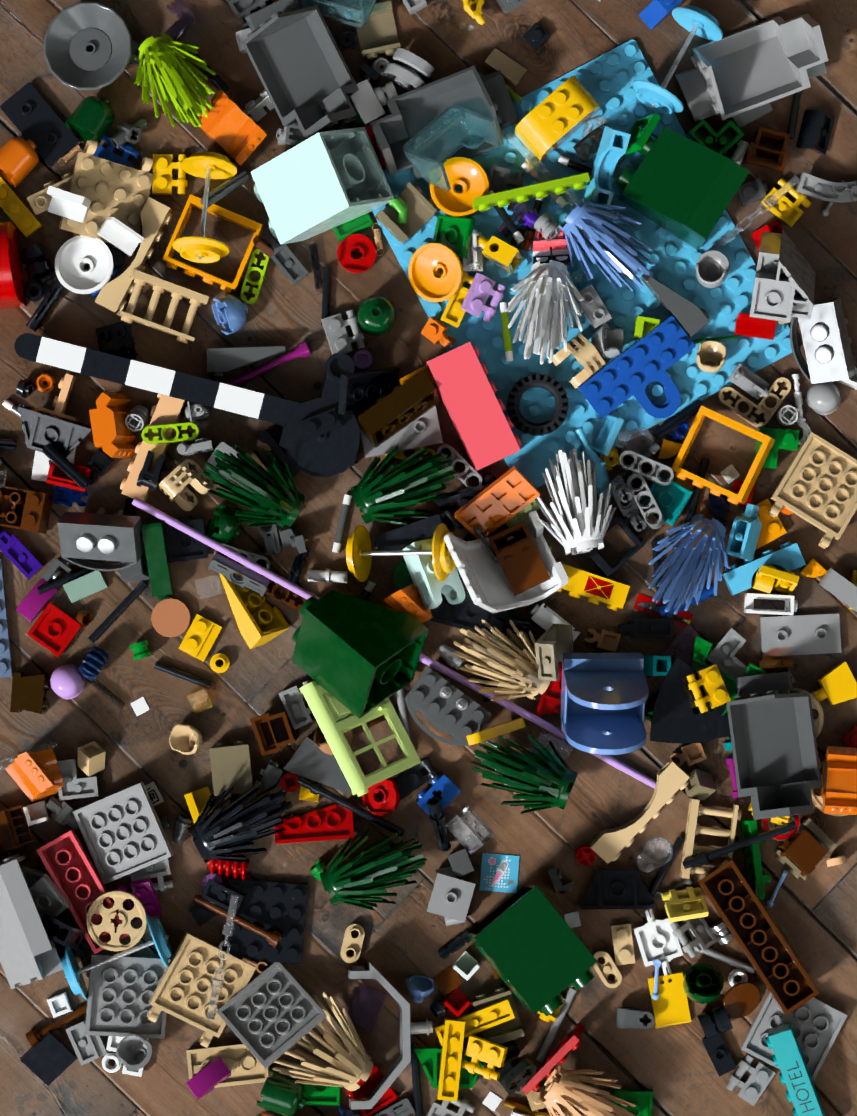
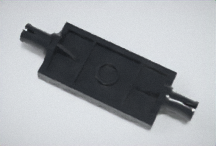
(468, 615)

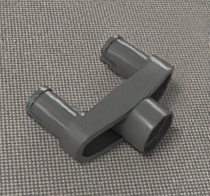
(626, 504)

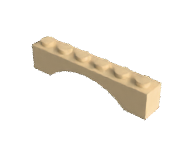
(153, 219)
(612, 841)

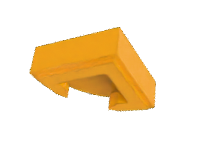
(669, 449)
(813, 569)

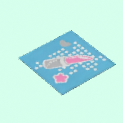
(499, 873)

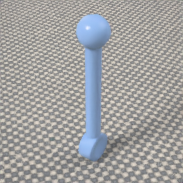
(770, 903)
(657, 963)

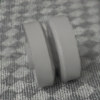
(408, 70)

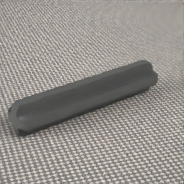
(227, 187)

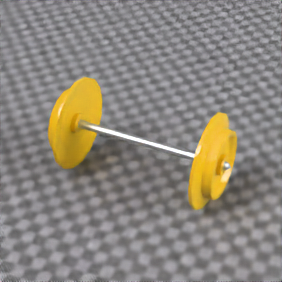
(206, 166)
(360, 553)

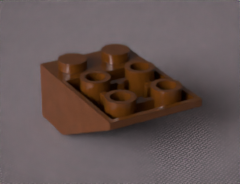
(25, 509)
(519, 558)

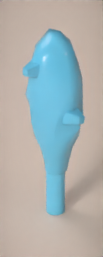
(602, 476)

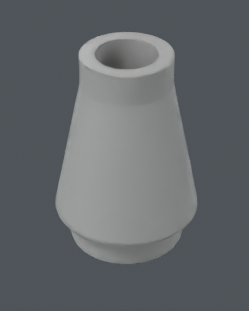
(451, 659)

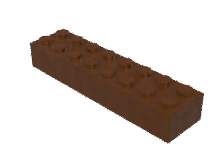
(757, 936)

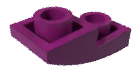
(34, 602)
(208, 1077)

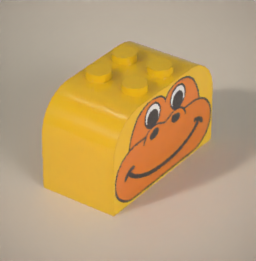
(556, 118)

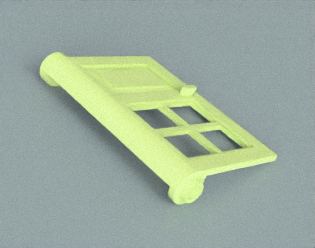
(336, 719)

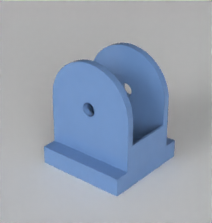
(603, 702)

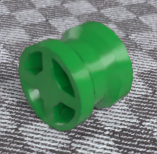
(141, 650)

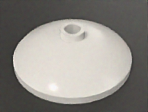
(75, 255)

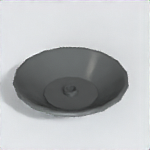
(76, 30)

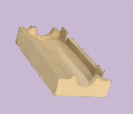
(238, 1059)

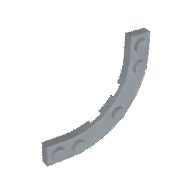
(827, 190)

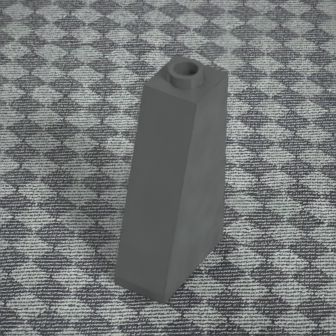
(317, 766)

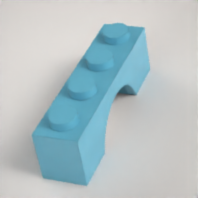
(611, 148)
(740, 578)

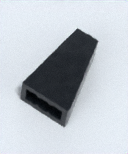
(410, 533)

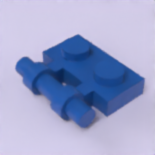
(107, 153)

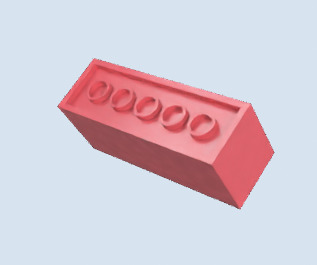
(473, 406)

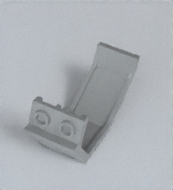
(404, 1059)

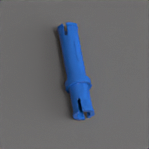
(706, 594)

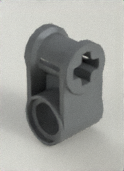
(630, 1018)

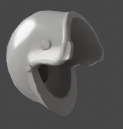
(712, 269)
(608, 341)
(823, 398)
(134, 1051)

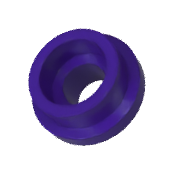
(530, 217)

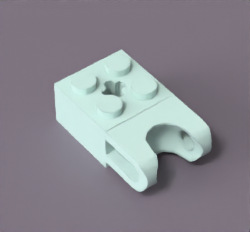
(424, 578)

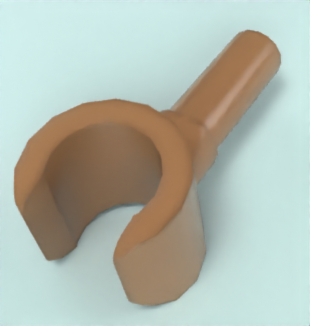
(254, 963)

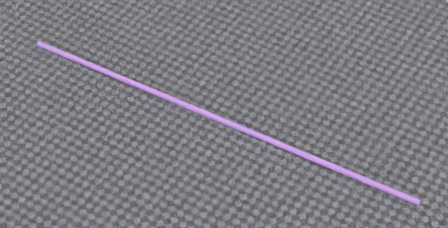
(423, 658)

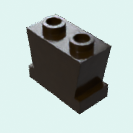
(29, 693)

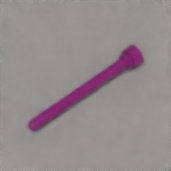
(300, 351)

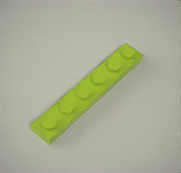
(538, 190)

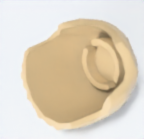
(711, 356)
(185, 739)

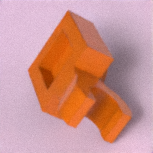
(435, 332)

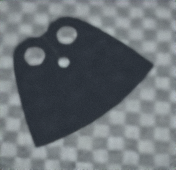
(673, 709)

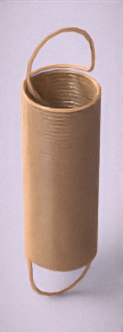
(72, 153)
(378, 239)

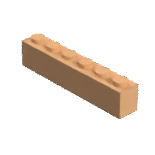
(166, 412)

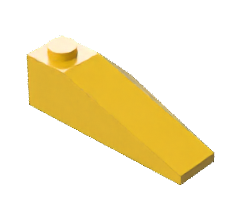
(253, 615)

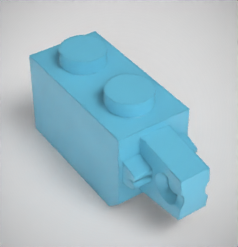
(745, 534)

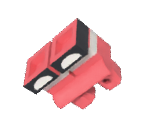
(558, 246)

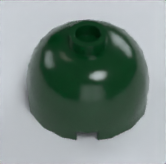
(222, 527)
(703, 983)

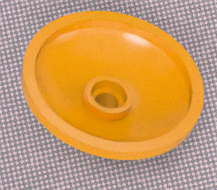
(473, 181)
(426, 275)

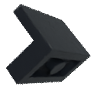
(815, 131)

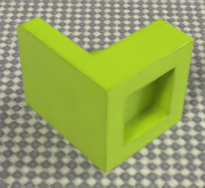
(644, 325)

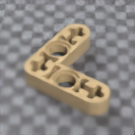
(761, 408)

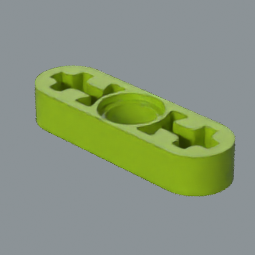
(264, 263)
(165, 440)

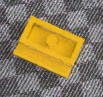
(200, 637)

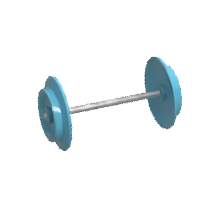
(698, 23)
(74, 972)

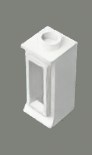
(789, 609)
(546, 617)

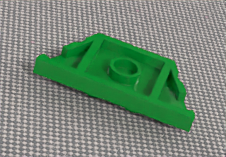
(431, 1059)

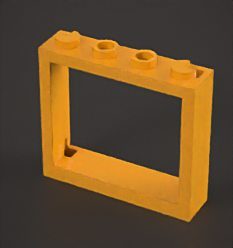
(223, 213)
(767, 443)

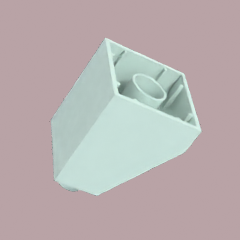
(321, 184)

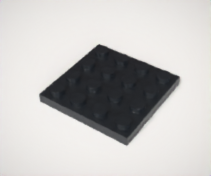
(273, 907)

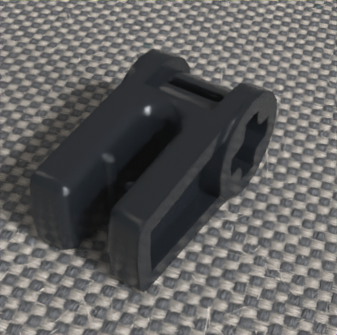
(152, 476)

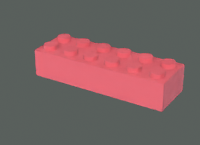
(78, 881)

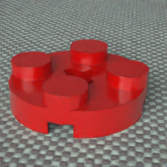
(349, 245)
(390, 801)

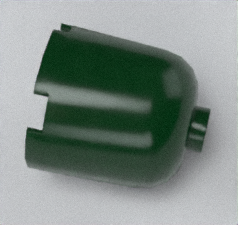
(92, 118)
(376, 315)
(282, 1094)

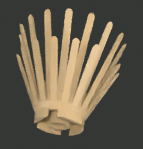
(346, 1063)

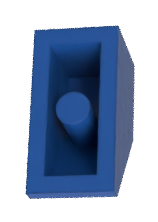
(658, 11)

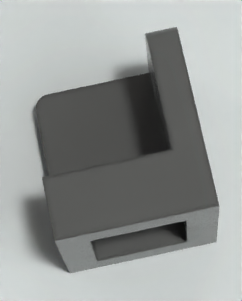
(136, 573)
(460, 863)

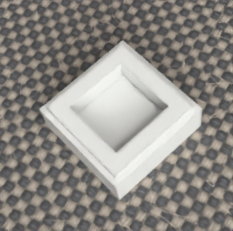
(59, 1004)

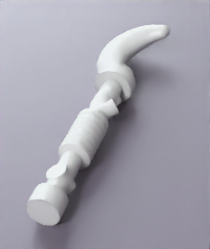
(799, 402)

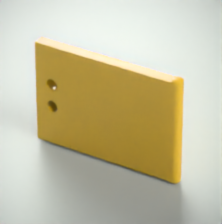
(672, 1004)

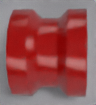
(290, 784)
(587, 857)

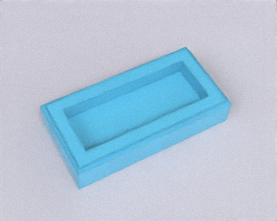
(608, 434)

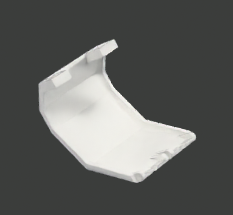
(487, 580)

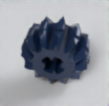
(93, 663)

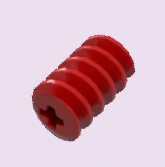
(235, 867)

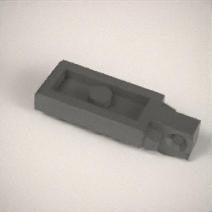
(287, 262)

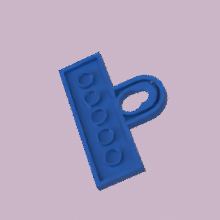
(636, 368)

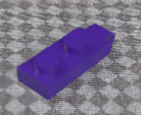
(19, 555)

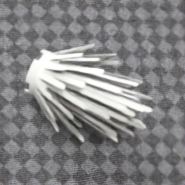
(545, 308)
(578, 514)

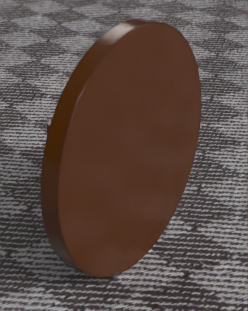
(741, 999)

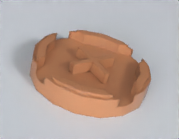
(170, 617)

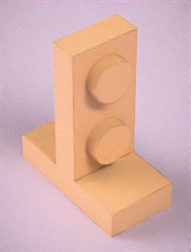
(60, 402)

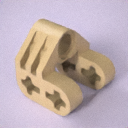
(585, 354)
(176, 484)

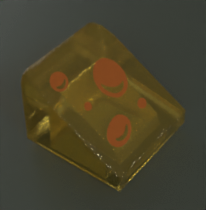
(200, 700)

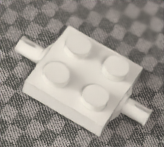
(657, 941)

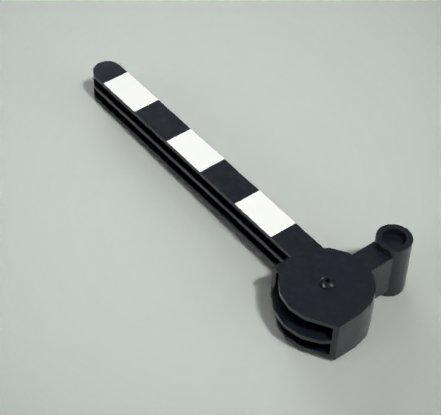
(317, 457)

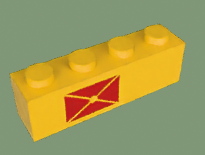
(595, 588)

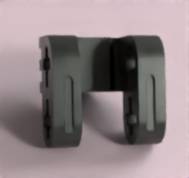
(514, 1077)

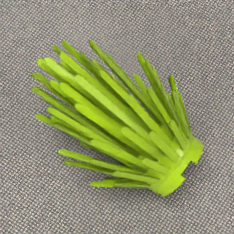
(174, 78)

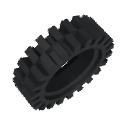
(518, 419)

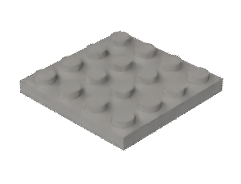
(123, 833)
(121, 997)
(271, 1014)
(813, 1024)

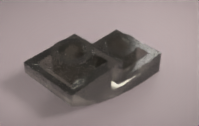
(589, 145)

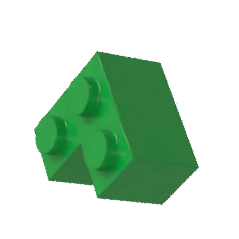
(719, 142)
(784, 441)

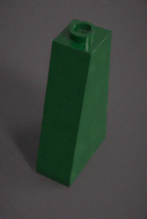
(157, 560)

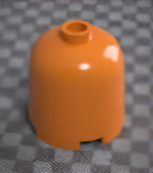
(17, 160)

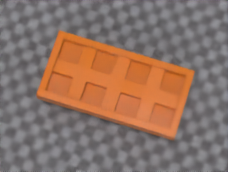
(497, 503)

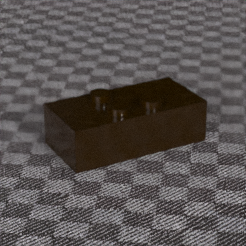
(398, 409)

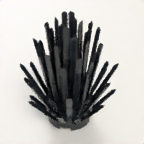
(231, 828)

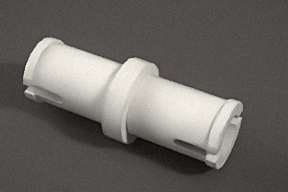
(328, 576)

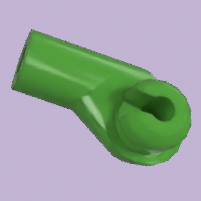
(401, 208)

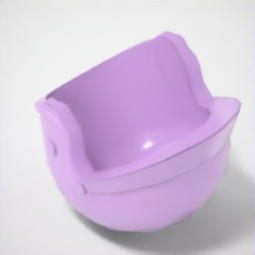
(67, 681)

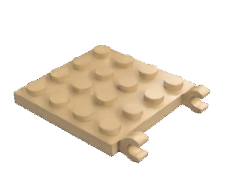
(113, 192)
(819, 488)
(188, 982)

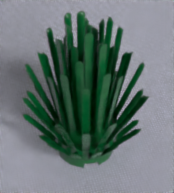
(400, 486)
(262, 491)
(539, 778)
(360, 880)

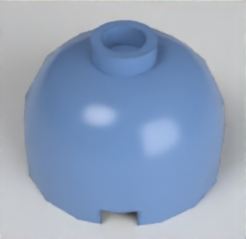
(230, 313)

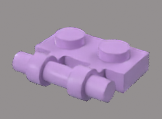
(478, 295)

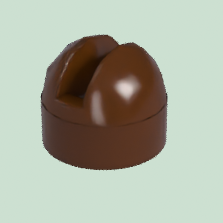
(84, 617)

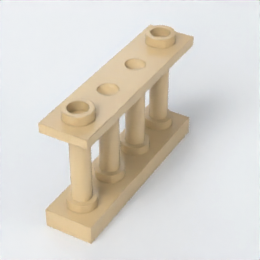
(177, 293)
(694, 828)

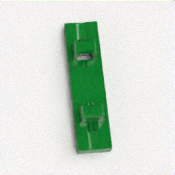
(753, 860)

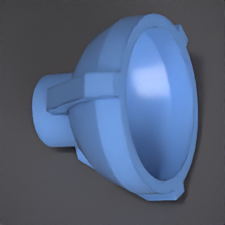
(419, 987)

